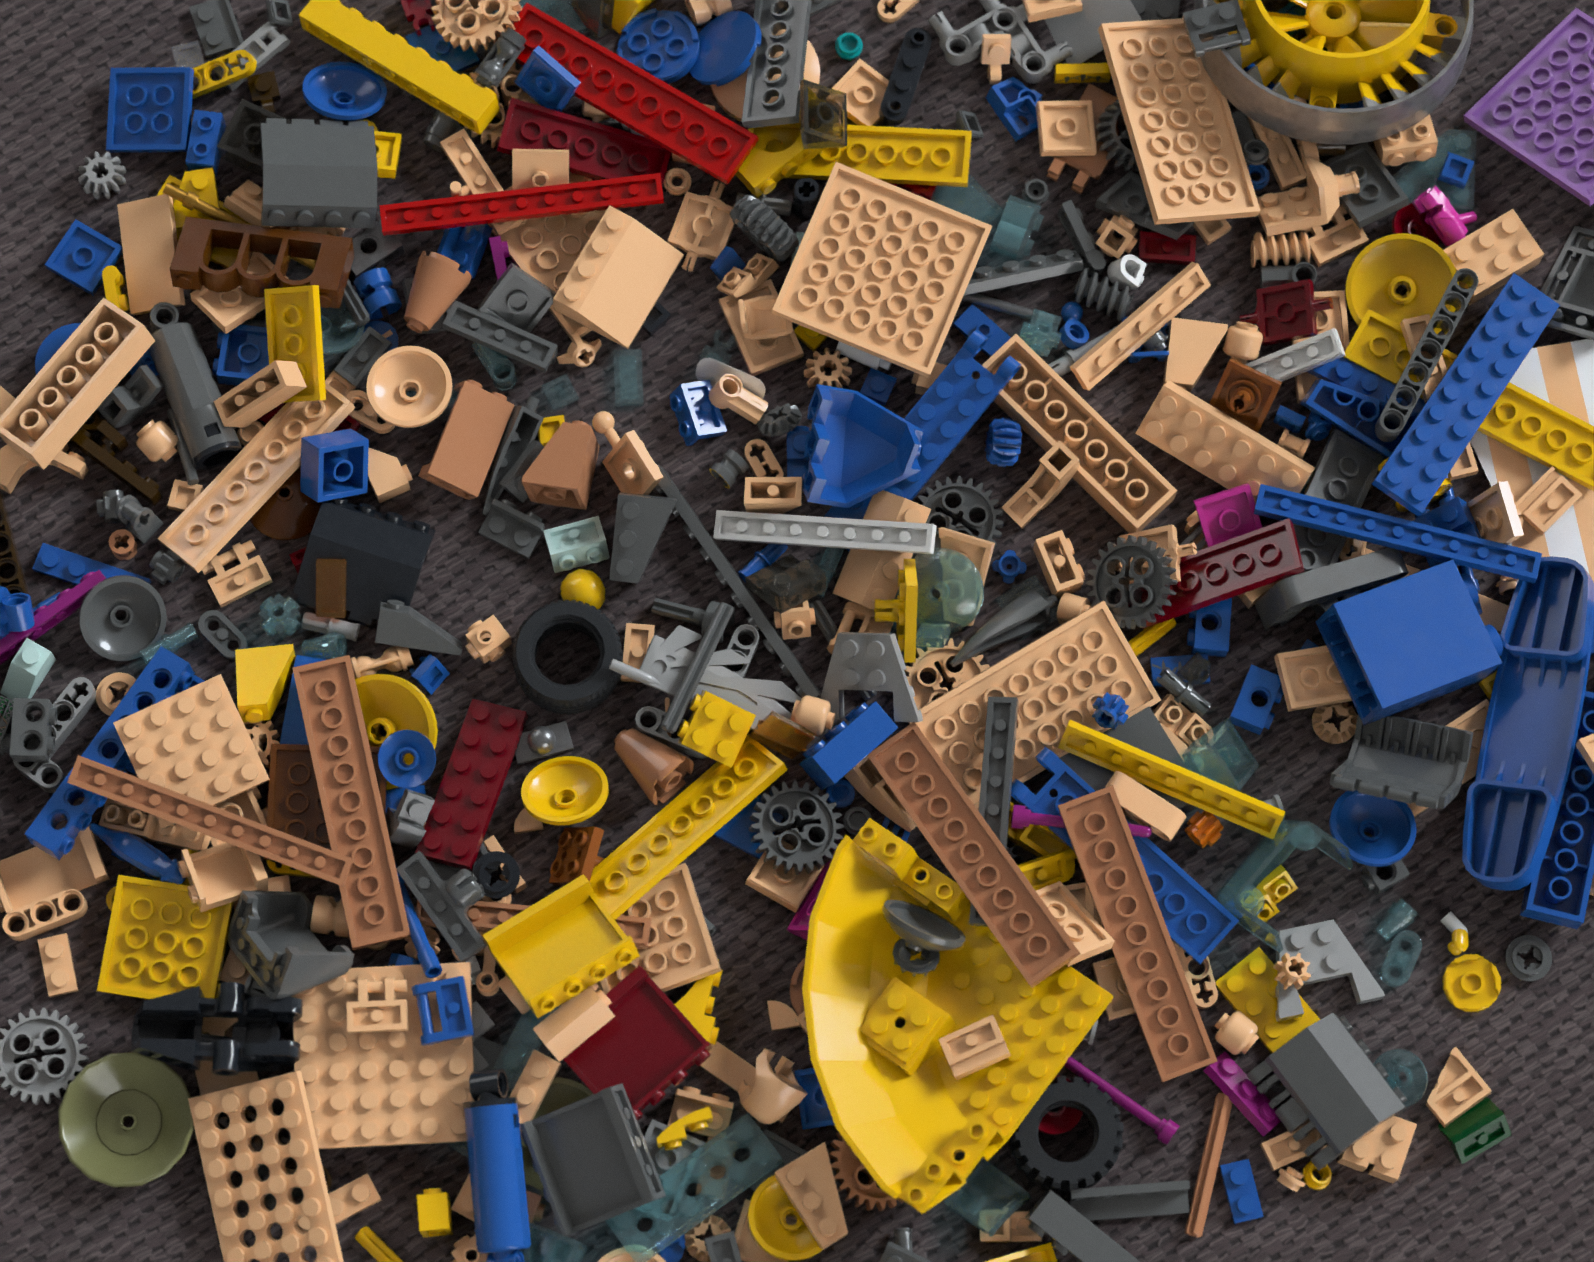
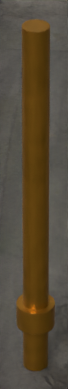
(191, 200)

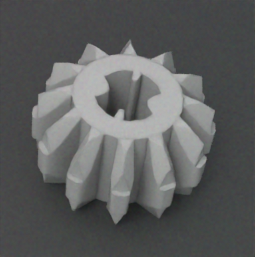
(107, 183)

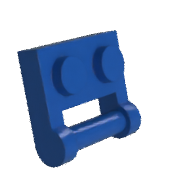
(452, 1006)

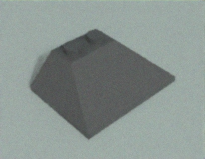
(1574, 285)

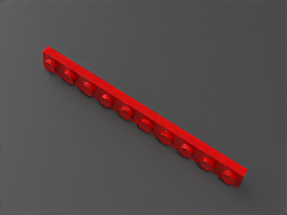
(521, 204)

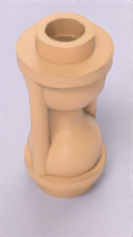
(393, 659)

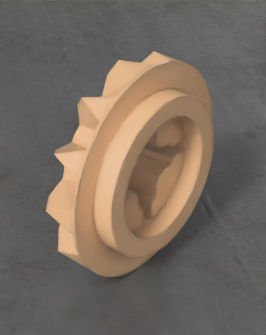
(105, 696)
(1327, 731)
(696, 1246)

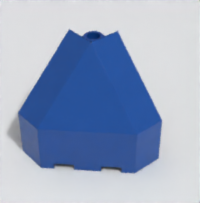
(855, 448)

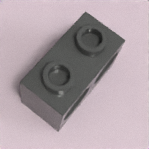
(24, 730)

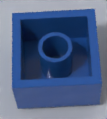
(334, 465)

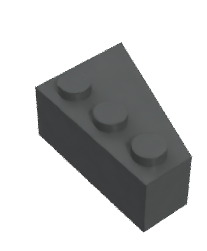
(636, 533)

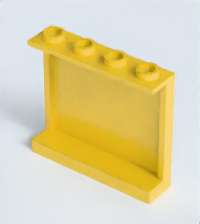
(560, 946)

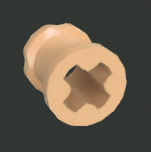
(1294, 444)

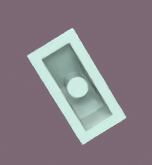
(27, 670)

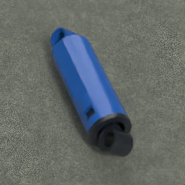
(496, 1168)

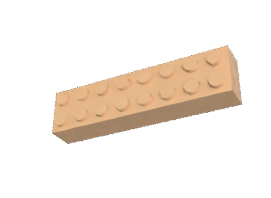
(1054, 412)

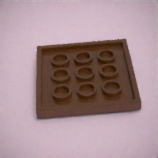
(295, 796)

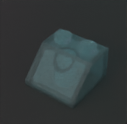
(1221, 756)

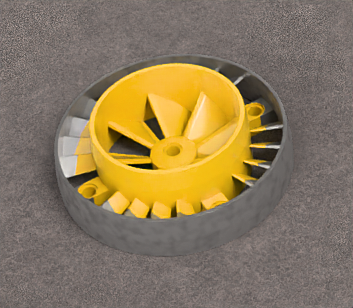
(1367, 54)

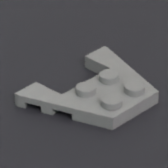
(869, 664)
(1329, 959)

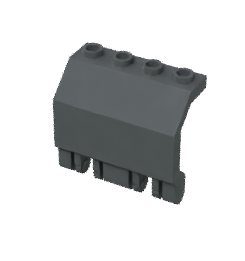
(1330, 1086)

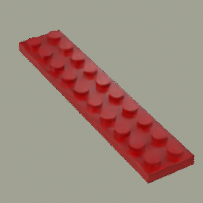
(639, 98)

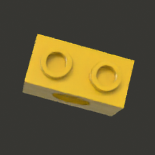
(434, 1213)

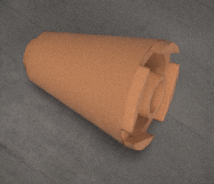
(433, 290)
(653, 764)

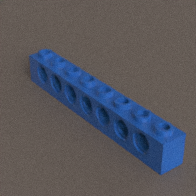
(60, 806)

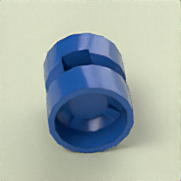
(377, 291)

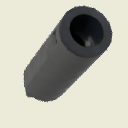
(190, 389)

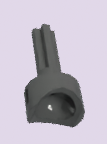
(689, 614)

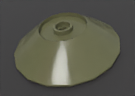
(96, 1111)

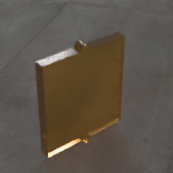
(782, 735)

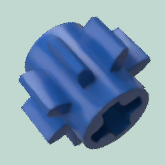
(1110, 711)

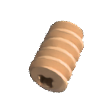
(1280, 248)

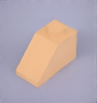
(387, 475)
(772, 494)

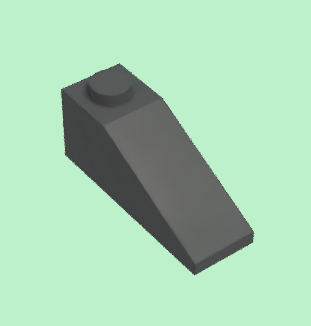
(408, 628)

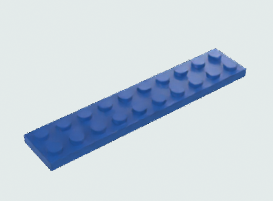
(1465, 395)

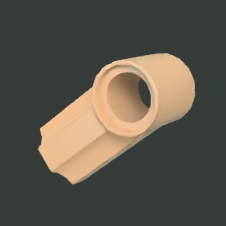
(737, 398)

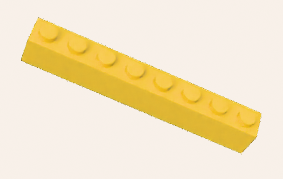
(401, 63)

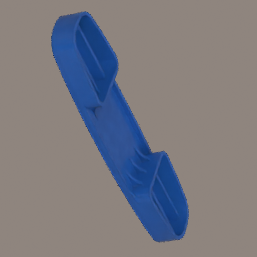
(1530, 726)

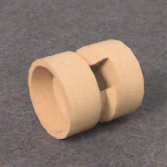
(702, 10)
(328, 917)

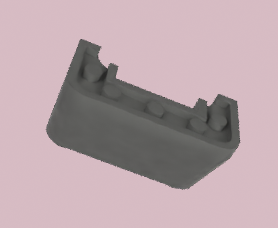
(278, 947)

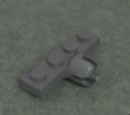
(446, 903)

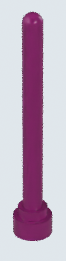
(1024, 817)
(1163, 1128)

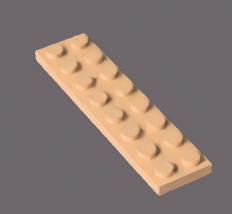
(251, 478)

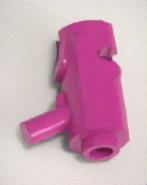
(1442, 216)

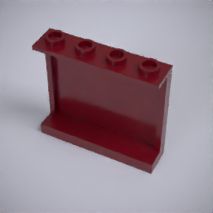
(642, 1046)

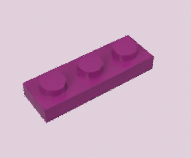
(1243, 1093)

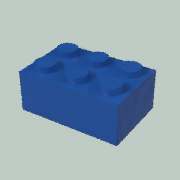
(847, 744)

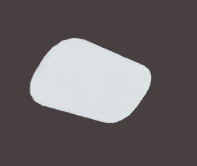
(713, 370)

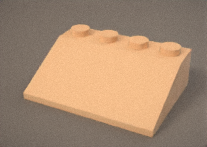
(617, 278)

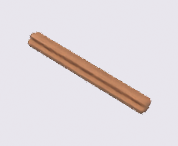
(1208, 1166)

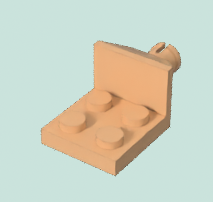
(1306, 205)

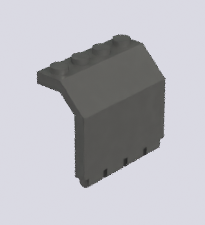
(318, 173)
(1406, 761)

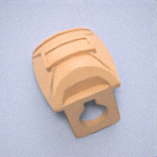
(758, 320)

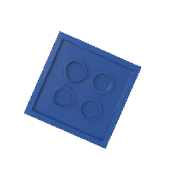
(149, 109)

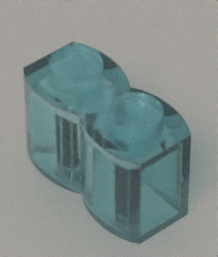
(1015, 229)

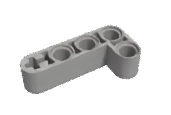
(39, 770)

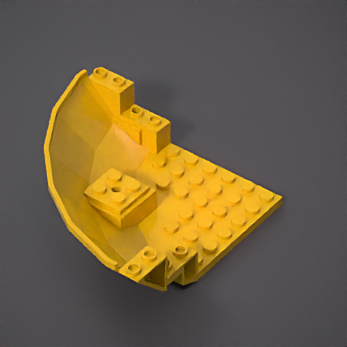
(894, 1084)

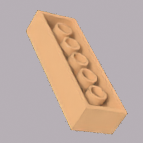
(74, 383)
(1219, 444)

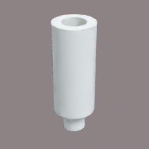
(862, 357)

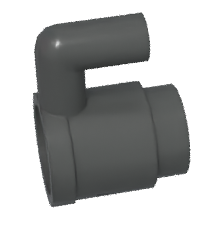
(440, 129)

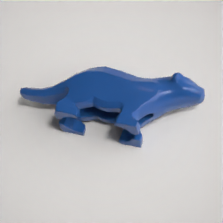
(139, 854)

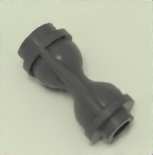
(508, 48)

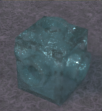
(1041, 332)
(285, 624)

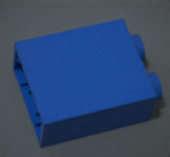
(1410, 641)

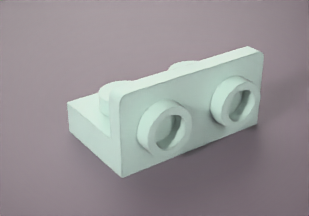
(576, 544)

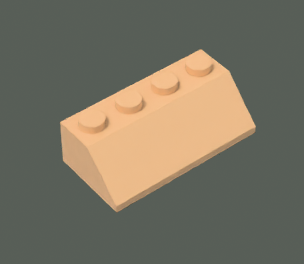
(874, 573)

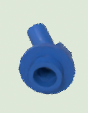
(1317, 428)

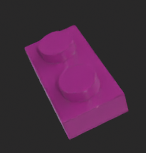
(499, 253)

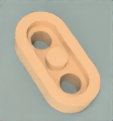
(367, 416)

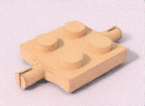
(702, 226)
(1166, 538)

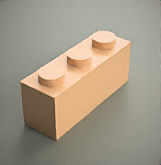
(260, 394)

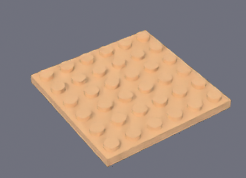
(882, 269)
(382, 1084)

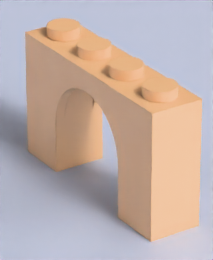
(570, 1022)

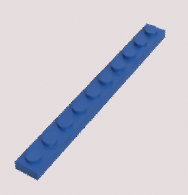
(1398, 533)

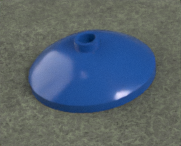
(344, 91)
(1386, 820)

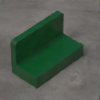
(1476, 1130)

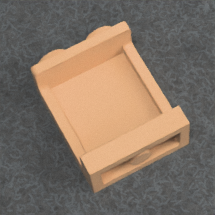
(221, 874)

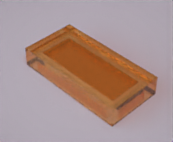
(331, 588)

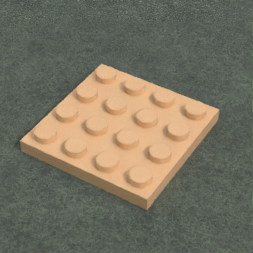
(193, 745)
(678, 939)

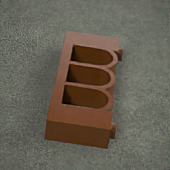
(200, 236)

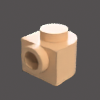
(1071, 606)

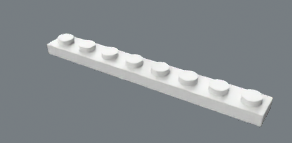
(825, 532)

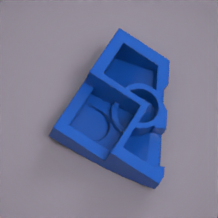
(1011, 100)

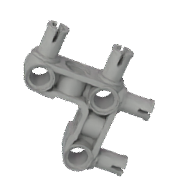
(1023, 45)

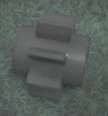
(107, 506)
(166, 566)

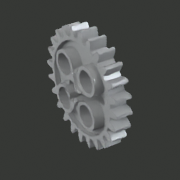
(36, 1030)

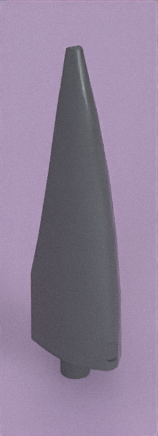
(521, 430)
(1013, 621)

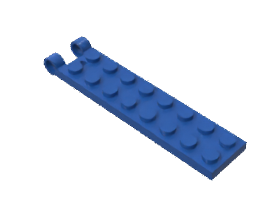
(945, 416)
(1189, 911)

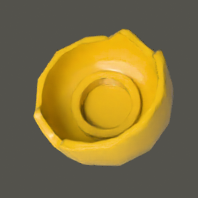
(583, 586)

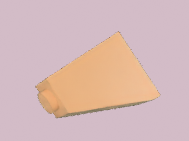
(1191, 349)

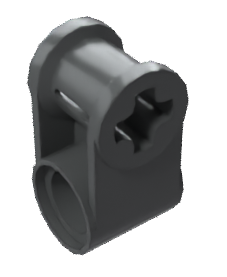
(136, 519)

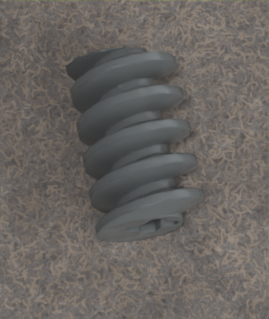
(1103, 295)

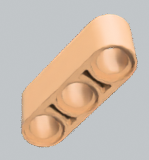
(1146, 806)
(31, 912)

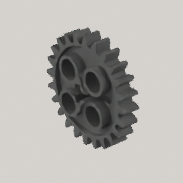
(971, 501)
(1155, 581)
(804, 851)

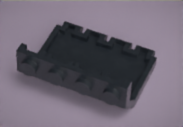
(380, 554)

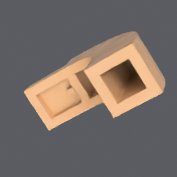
(15, 464)
(1046, 483)

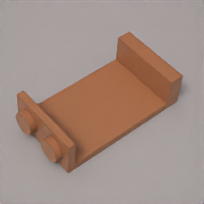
(468, 440)

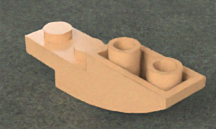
(147, 827)

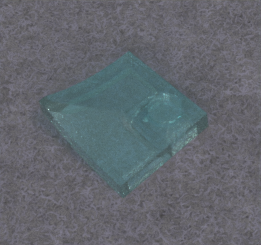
(987, 1198)

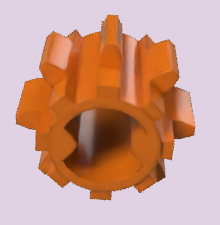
(1204, 829)

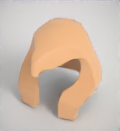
(772, 1093)

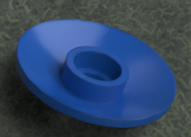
(392, 761)

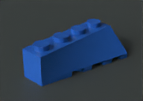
(1352, 414)

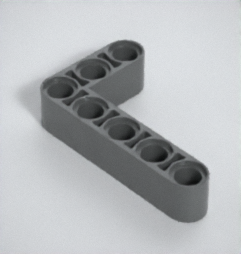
(1328, 583)

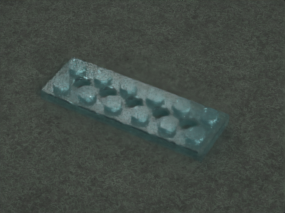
(714, 1192)

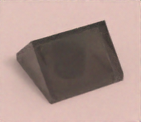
(822, 116)

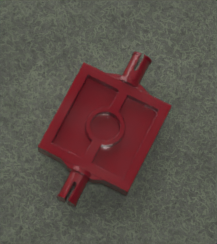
(1287, 312)

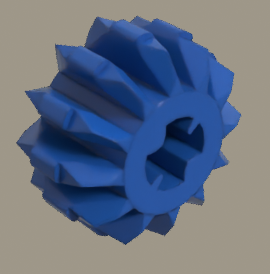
(1003, 442)

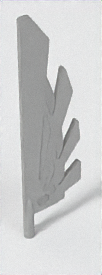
(669, 660)

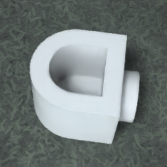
(1127, 271)

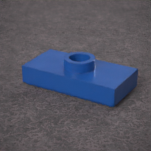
(975, 319)

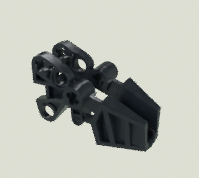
(172, 1024)

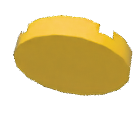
(1473, 991)

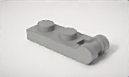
(258, 49)

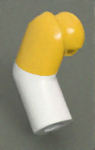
(1459, 934)

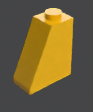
(262, 679)

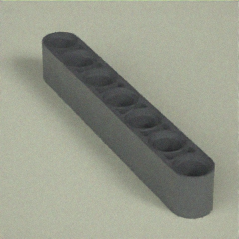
(1435, 346)

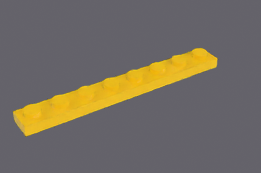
(1172, 779)

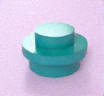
(849, 46)

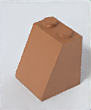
(564, 468)

